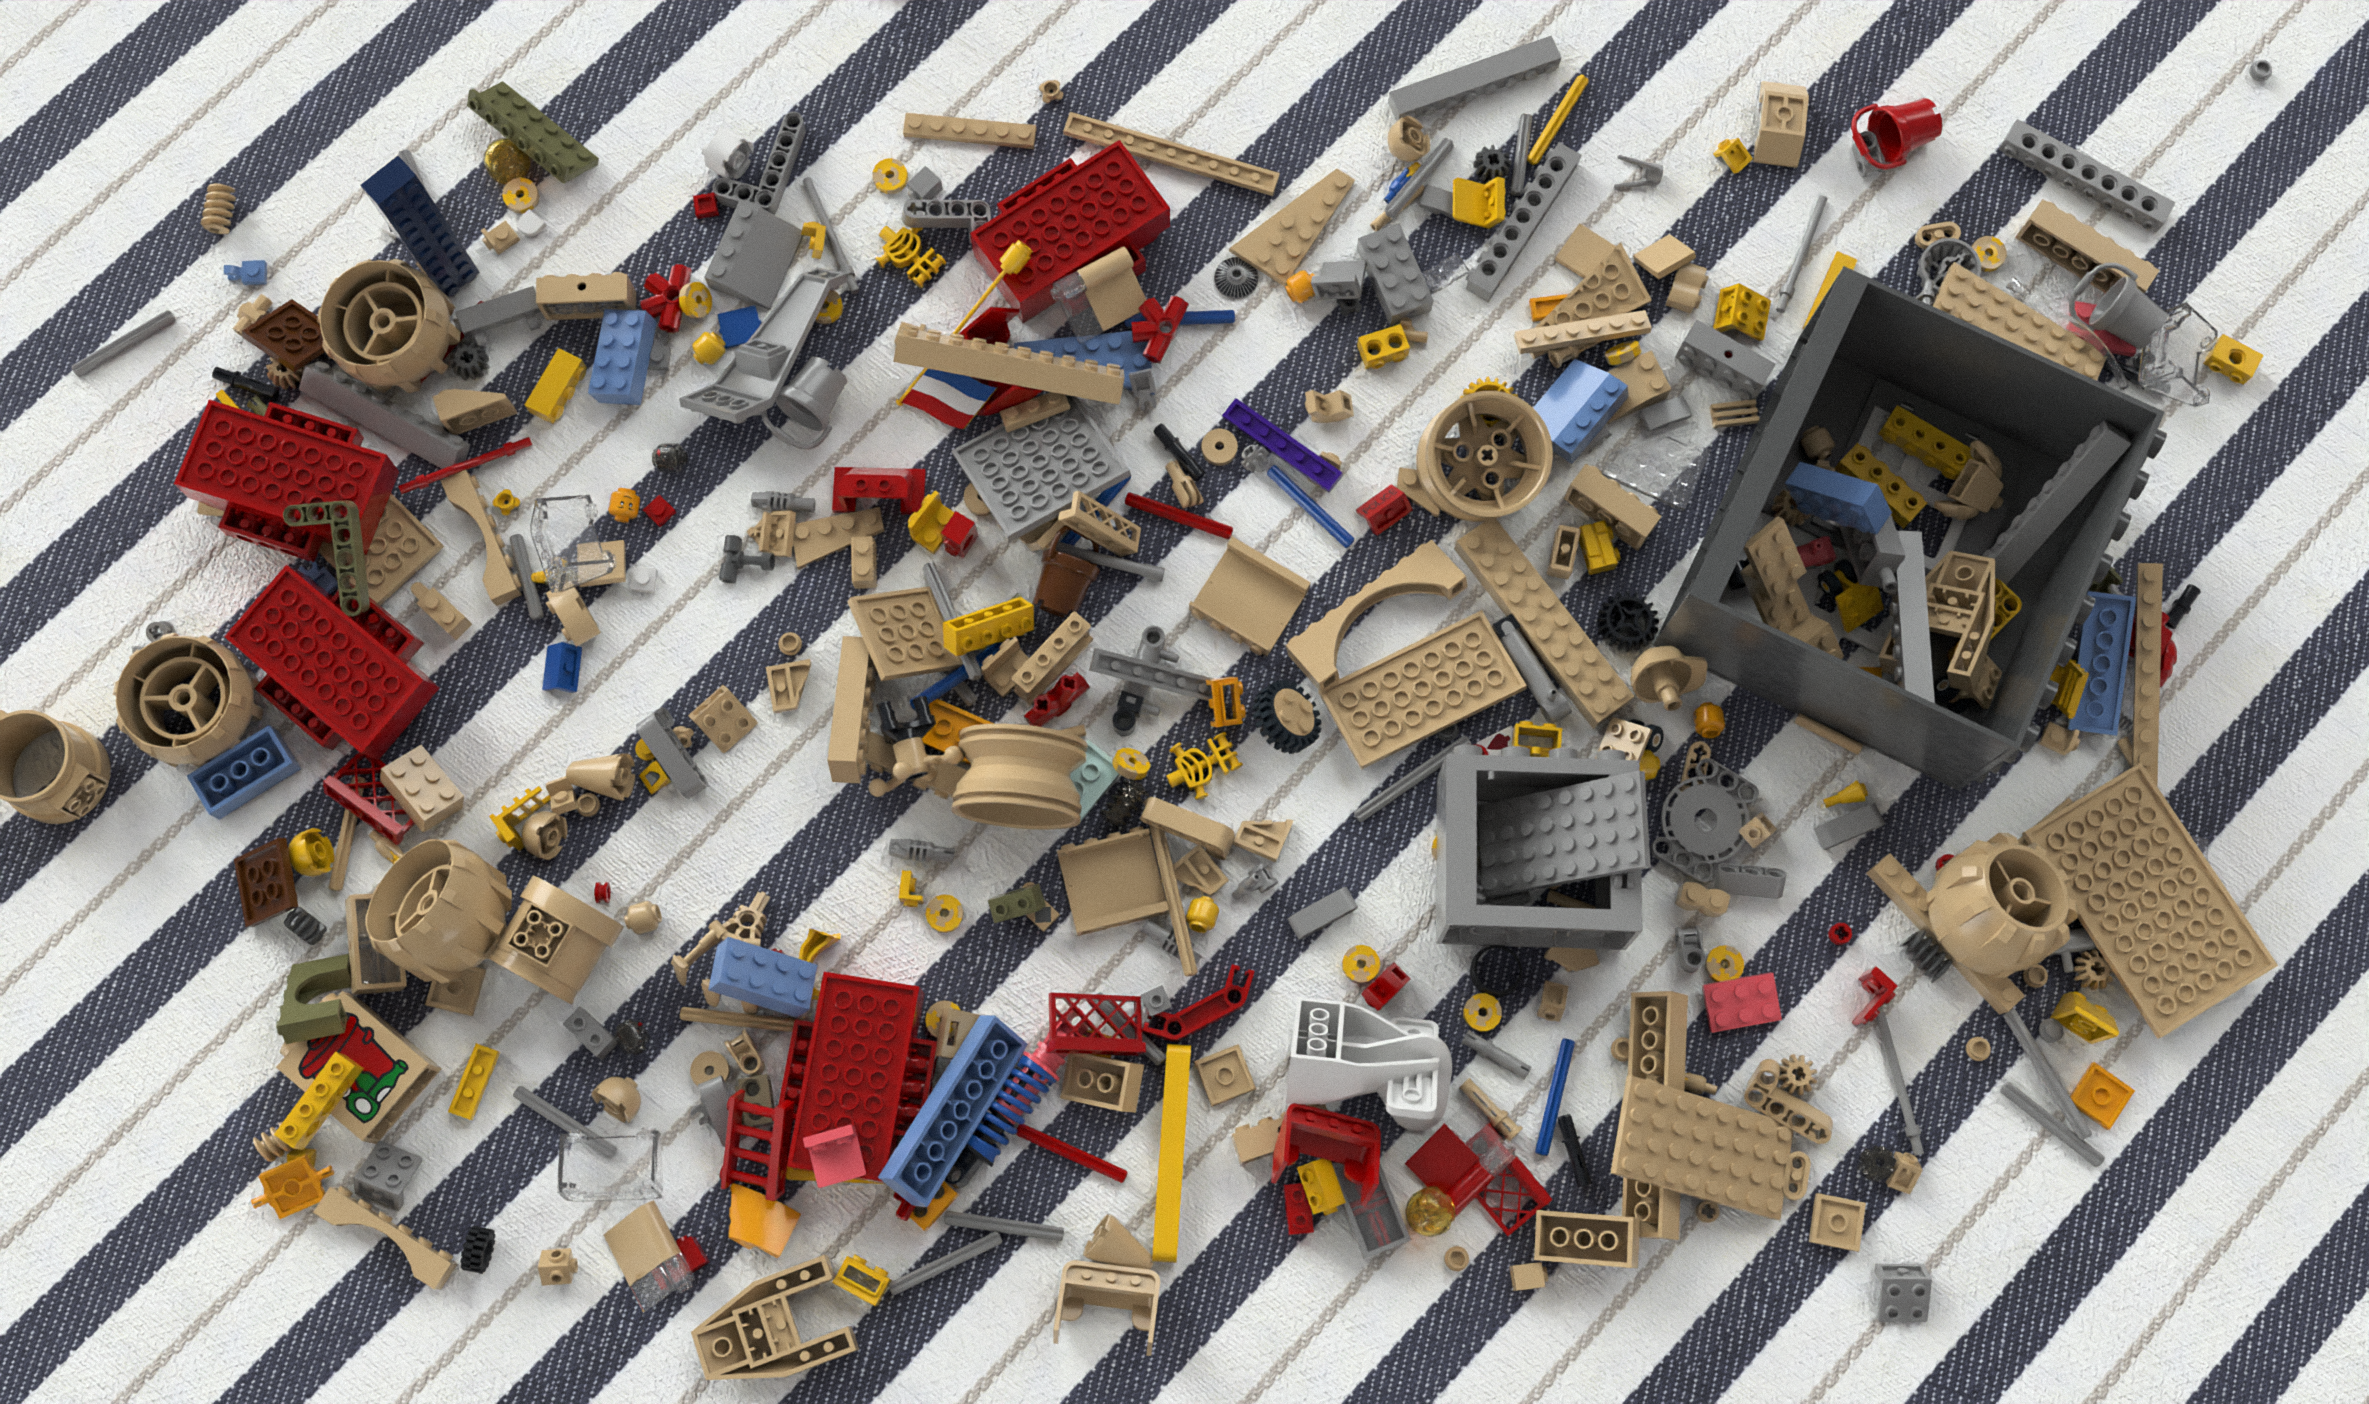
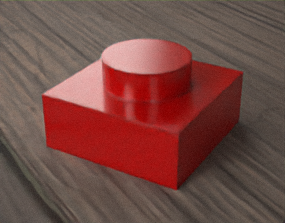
(659, 511)

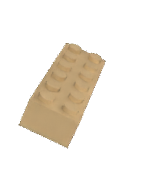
(2081, 247)
(851, 712)

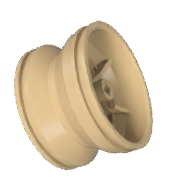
(1531, 469)
(1019, 777)

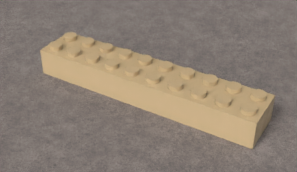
(1009, 365)
(1544, 622)
(1658, 1056)

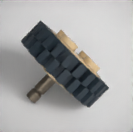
(1286, 716)

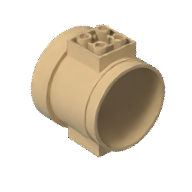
(80, 780)
(555, 940)

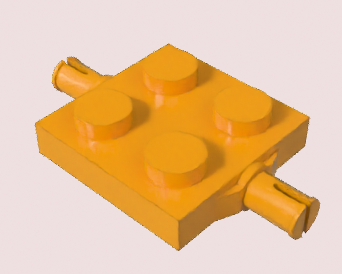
(292, 1186)

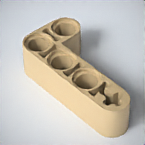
(1189, 826)
(1821, 1124)

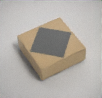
(1044, 918)

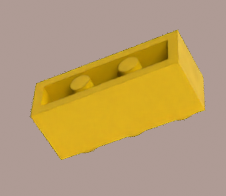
(556, 386)

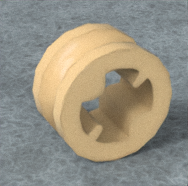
(1703, 1217)

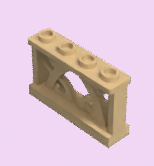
(1052, 658)

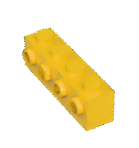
(1925, 442)
(1900, 498)
(988, 626)

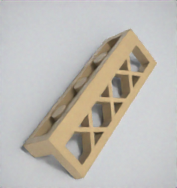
(1101, 532)

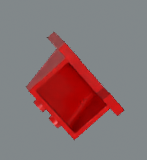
(878, 483)

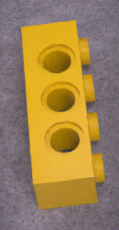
(318, 1101)

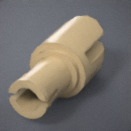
(1183, 486)

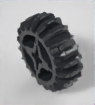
(1633, 629)

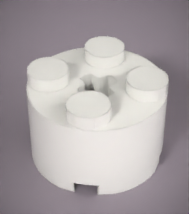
(728, 153)

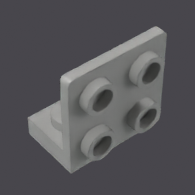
(1339, 280)
(386, 1175)
(1903, 1292)

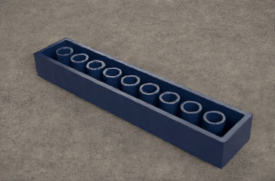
(420, 226)

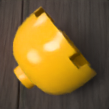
(311, 853)

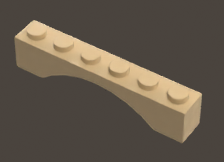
(498, 576)
(426, 1263)

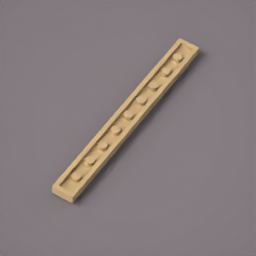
(1173, 154)
(2147, 667)

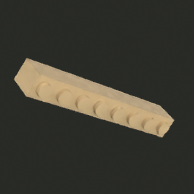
(1912, 901)

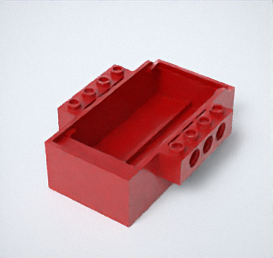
(1069, 223)
(282, 459)
(333, 669)
(859, 1067)

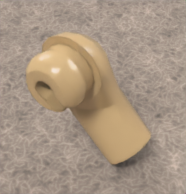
(1410, 333)

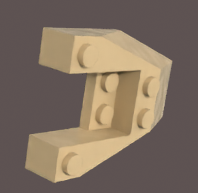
(1960, 606)
(758, 1334)

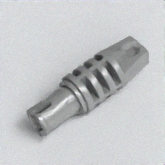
(781, 502)
(920, 851)
(1165, 939)

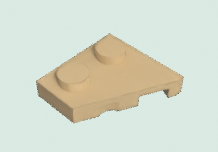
(1411, 486)
(1263, 837)
(1200, 871)

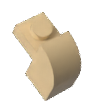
(1329, 407)

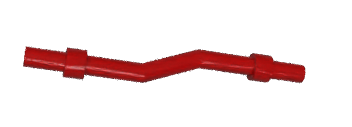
(422, 481)

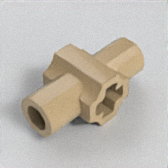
(250, 313)

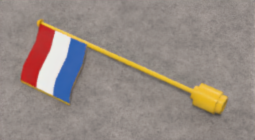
(953, 396)

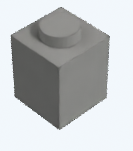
(924, 185)

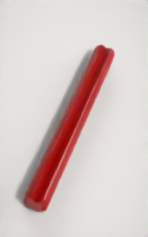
(1178, 515)
(1072, 1153)

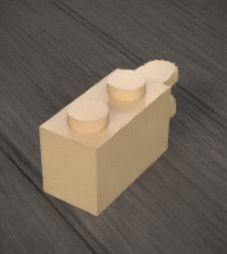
(440, 610)

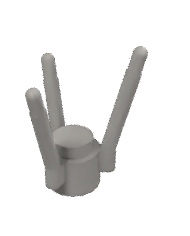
(1651, 172)

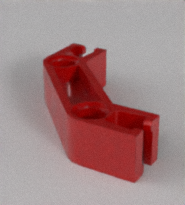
(1204, 1011)

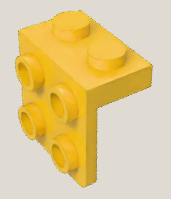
(1478, 202)

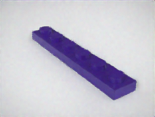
(1282, 445)

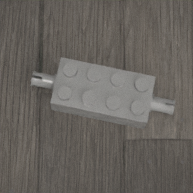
(1875, 555)

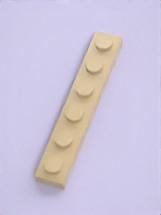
(969, 130)
(1582, 332)

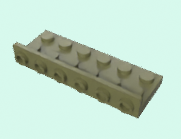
(532, 131)

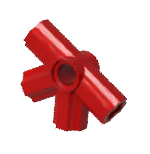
(664, 292)
(1156, 318)
(1056, 700)

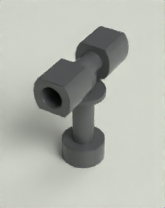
(736, 559)

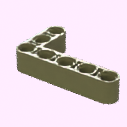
(341, 548)

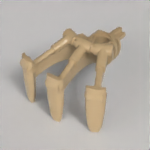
(718, 932)

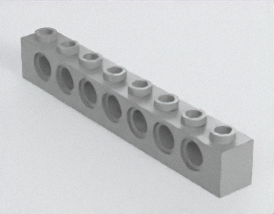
(1566, 161)
(2097, 173)

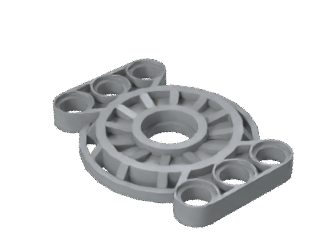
(1687, 837)

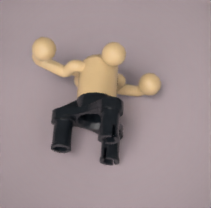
(909, 747)

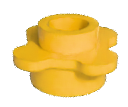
(506, 495)

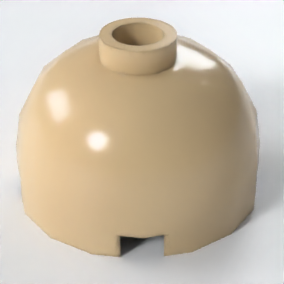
(1407, 140)
(543, 833)
(619, 1097)

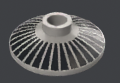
(1233, 286)

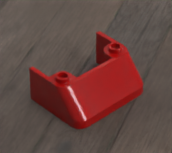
(994, 328)
(1331, 1138)

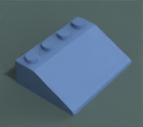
(1579, 407)

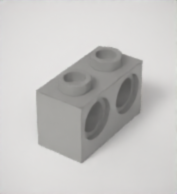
(590, 1032)

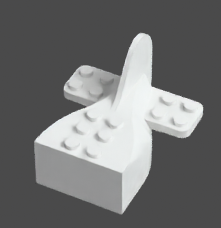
(1354, 1052)

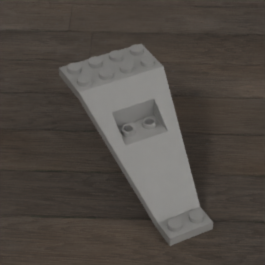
(765, 360)

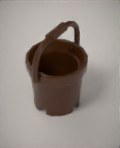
(1064, 578)

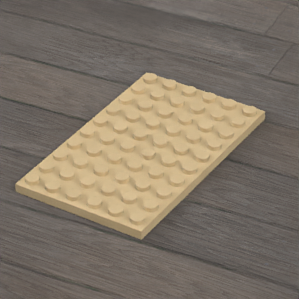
(2151, 901)

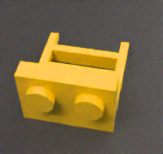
(2071, 686)
(508, 819)

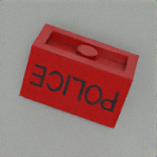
(1385, 509)

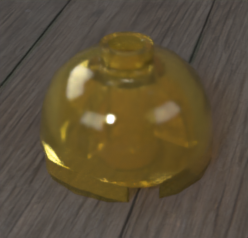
(505, 161)
(1430, 1212)

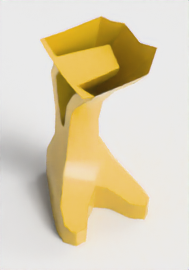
(813, 946)

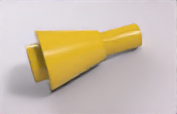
(1852, 793)

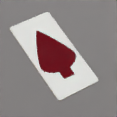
(1498, 741)

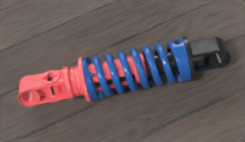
(1035, 1072)

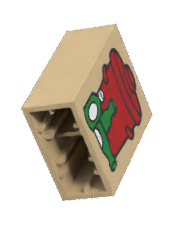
(391, 1076)

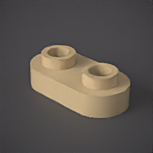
(1935, 232)
(1798, 1177)

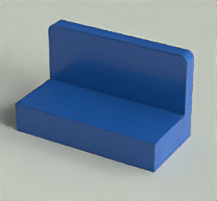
(562, 667)

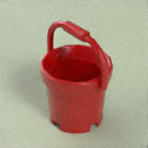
(1898, 130)

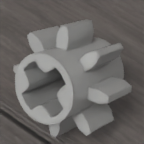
(1255, 458)

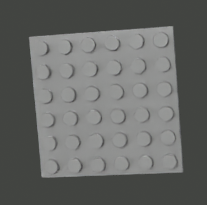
(1037, 468)

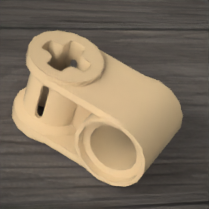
(743, 1050)

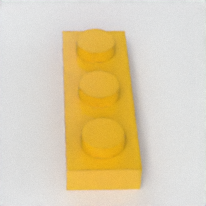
(474, 1081)

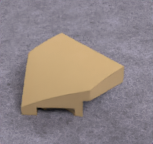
(775, 533)
(1573, 958)

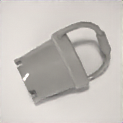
(2122, 309)
(809, 400)

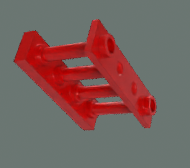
(778, 1138)

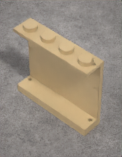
(1249, 597)
(1112, 881)

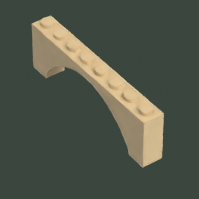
(1423, 571)

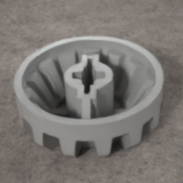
(1950, 251)

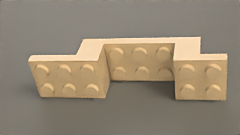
(1775, 591)

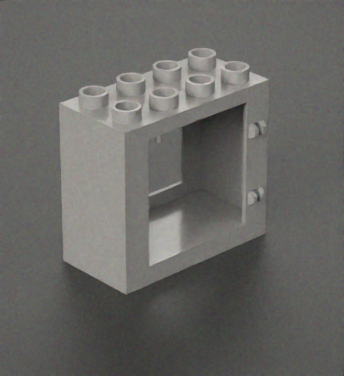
(1476, 777)

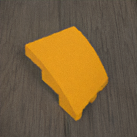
(760, 1221)

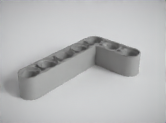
(771, 174)

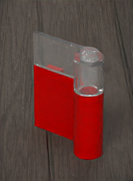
(1462, 1157)

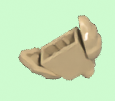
(1976, 486)

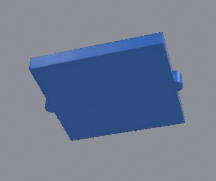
(738, 325)

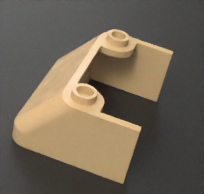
(1108, 1287)

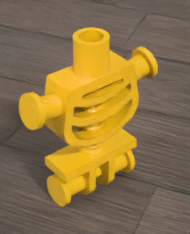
(896, 250)
(1182, 775)

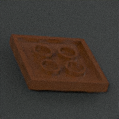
(287, 335)
(266, 882)

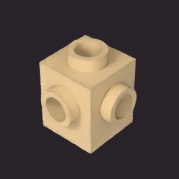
(557, 1266)

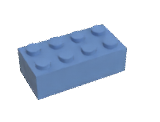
(622, 357)
(1838, 498)
(243, 772)
(762, 977)

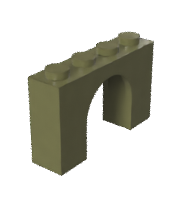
(307, 980)

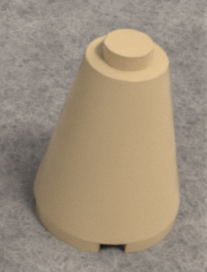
(604, 775)
(1116, 1246)

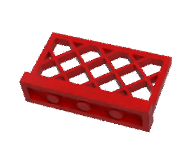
(362, 806)
(1095, 1045)
(1526, 1180)

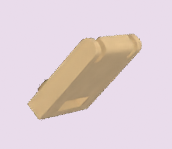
(964, 1021)

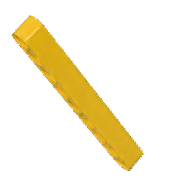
(1171, 1153)

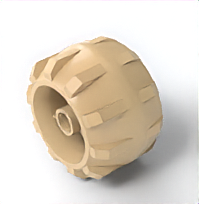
(362, 303)
(150, 687)
(1987, 893)
(438, 910)

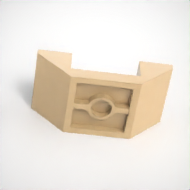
(1781, 124)

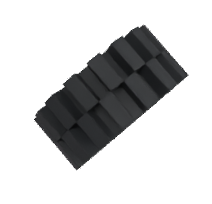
(477, 1249)

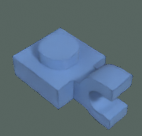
(250, 273)

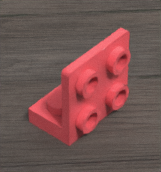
(835, 1156)

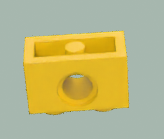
(2245, 359)

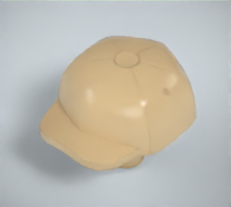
(1665, 675)

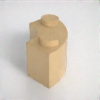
(574, 615)

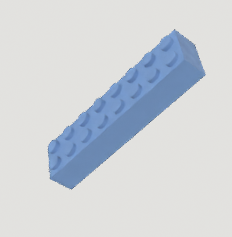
(953, 1111)

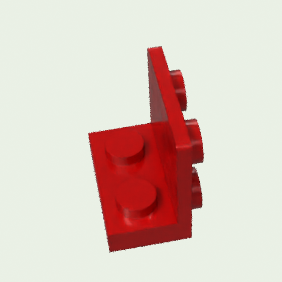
(1882, 986)

